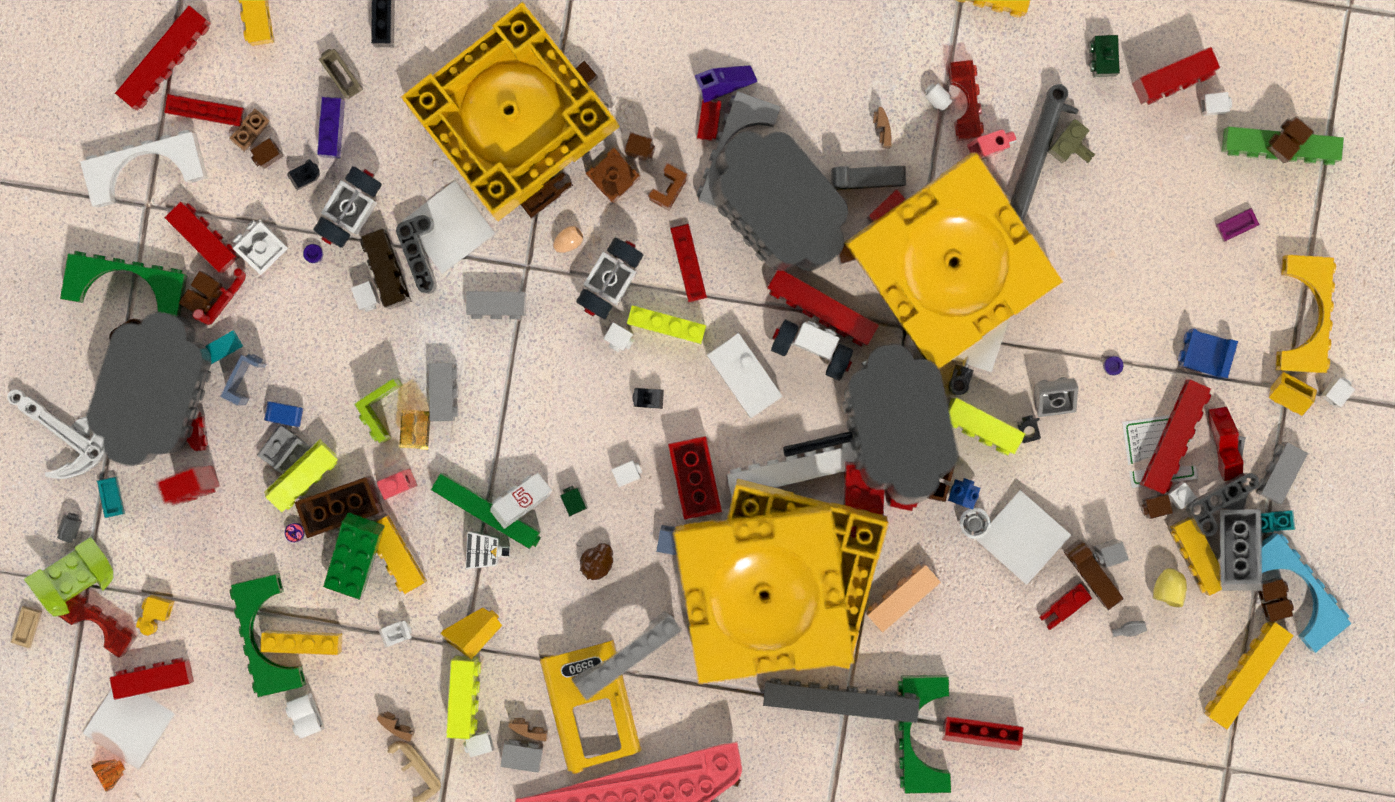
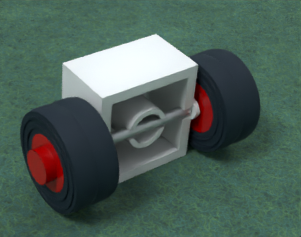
(348, 207)
(610, 278)
(814, 341)

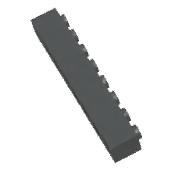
(841, 701)

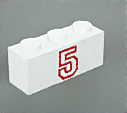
(520, 500)

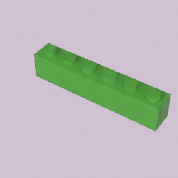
(1255, 141)

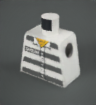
(484, 550)

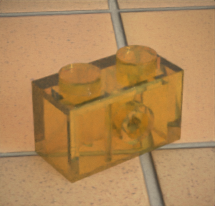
(414, 429)

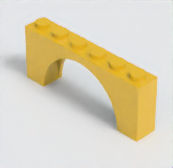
(1318, 277)

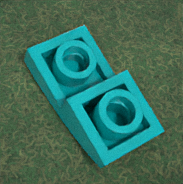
(224, 346)
(1277, 521)

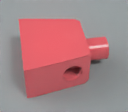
(992, 143)
(396, 484)

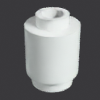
(938, 96)

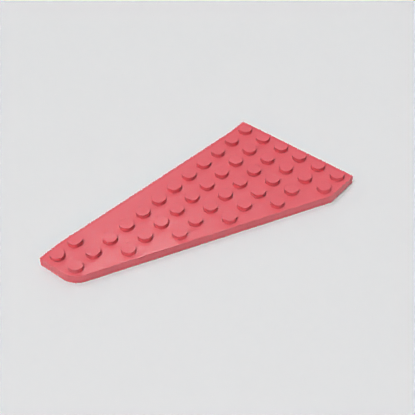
(683, 778)

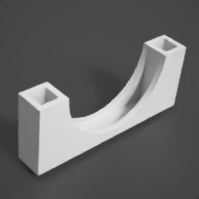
(103, 171)

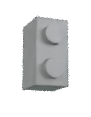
(1110, 553)
(522, 756)

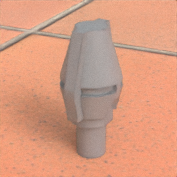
(1130, 629)

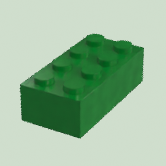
(353, 556)

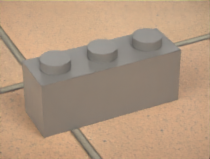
(495, 304)
(443, 391)
(1281, 472)

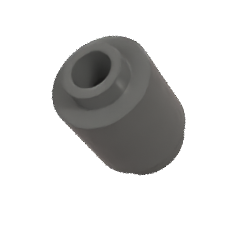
(69, 527)

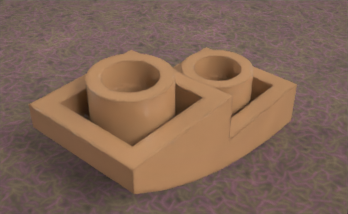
(882, 122)
(250, 130)
(390, 722)
(521, 727)

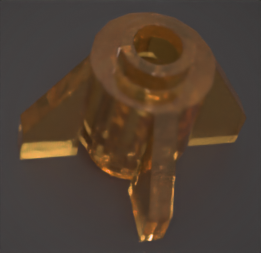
(108, 772)

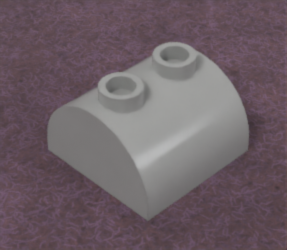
(1056, 397)

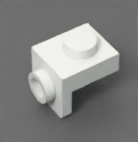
(395, 633)

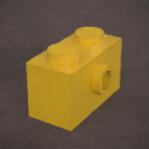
(1292, 394)

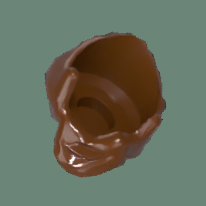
(596, 561)

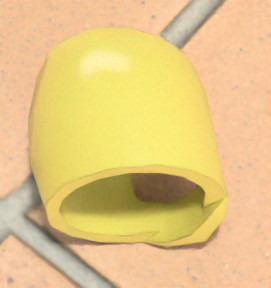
(1170, 588)

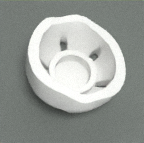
(975, 523)

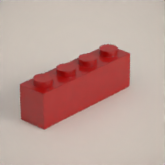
(201, 237)
(151, 679)
(982, 733)

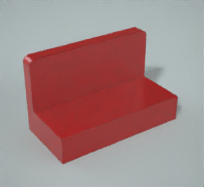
(709, 121)

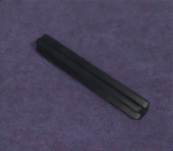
(817, 444)

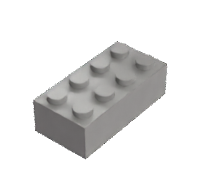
(1241, 550)

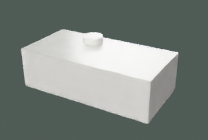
(744, 375)

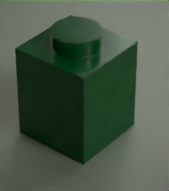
(573, 500)

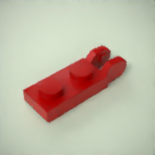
(1066, 605)

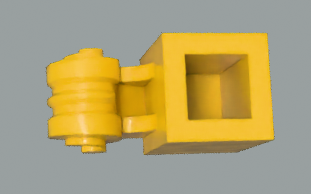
(154, 608)

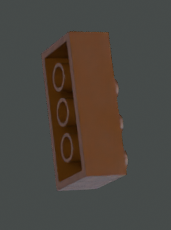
(329, 508)

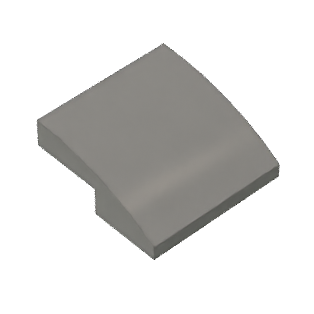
(283, 449)

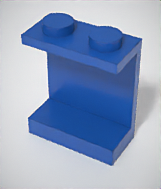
(1207, 353)

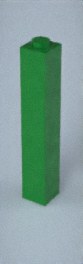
(480, 508)

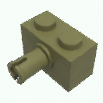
(1071, 142)

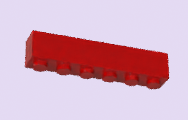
(163, 58)
(822, 307)
(1175, 437)

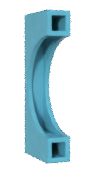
(1326, 617)

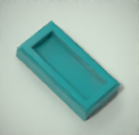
(110, 497)

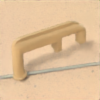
(420, 766)

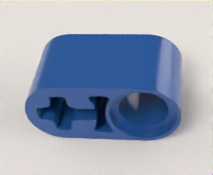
(283, 414)

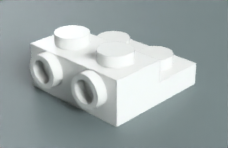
(259, 246)

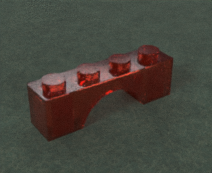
(963, 75)
(116, 638)

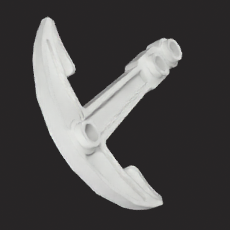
(79, 442)

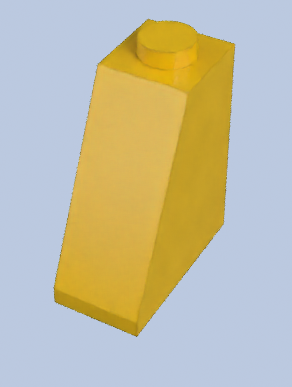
(472, 632)

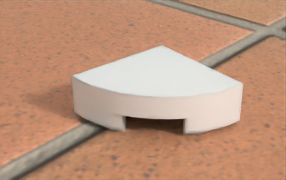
(81, 426)

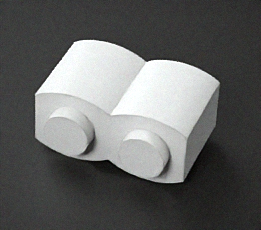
(304, 715)

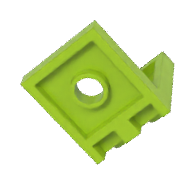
(368, 415)

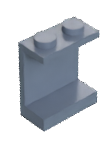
(229, 392)

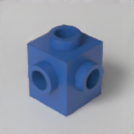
(964, 493)

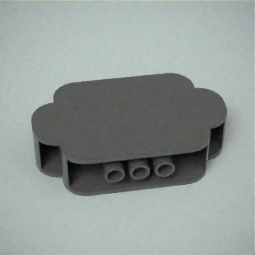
(779, 201)
(149, 389)
(900, 424)

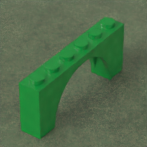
(84, 271)
(267, 675)
(917, 775)

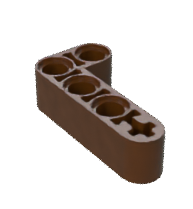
(1093, 575)

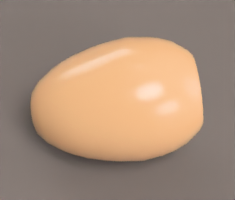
(568, 239)

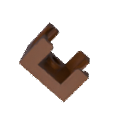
(613, 176)
(673, 190)

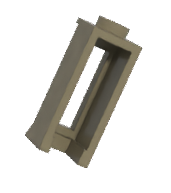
(329, 57)

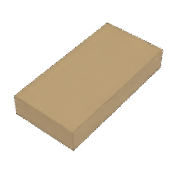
(26, 626)

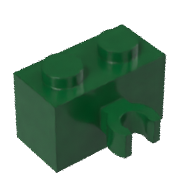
(1104, 56)

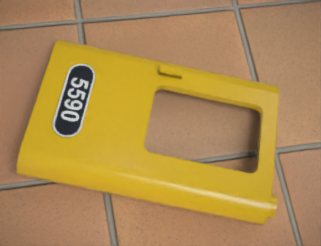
(564, 696)

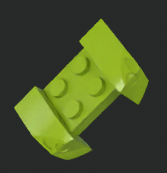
(70, 577)

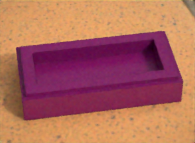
(1237, 224)

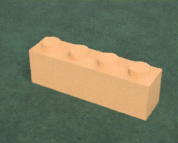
(903, 597)

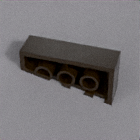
(385, 269)

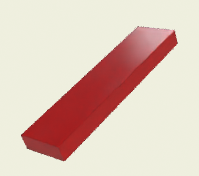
(204, 110)
(688, 263)

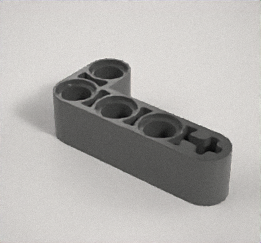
(868, 177)
(419, 256)
(1223, 500)

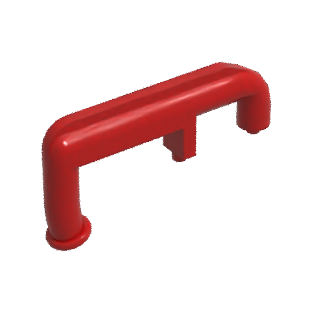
(222, 301)

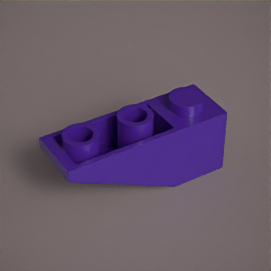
(723, 80)

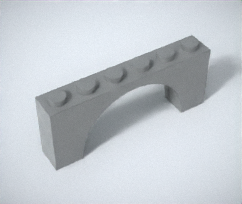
(744, 112)
(655, 635)

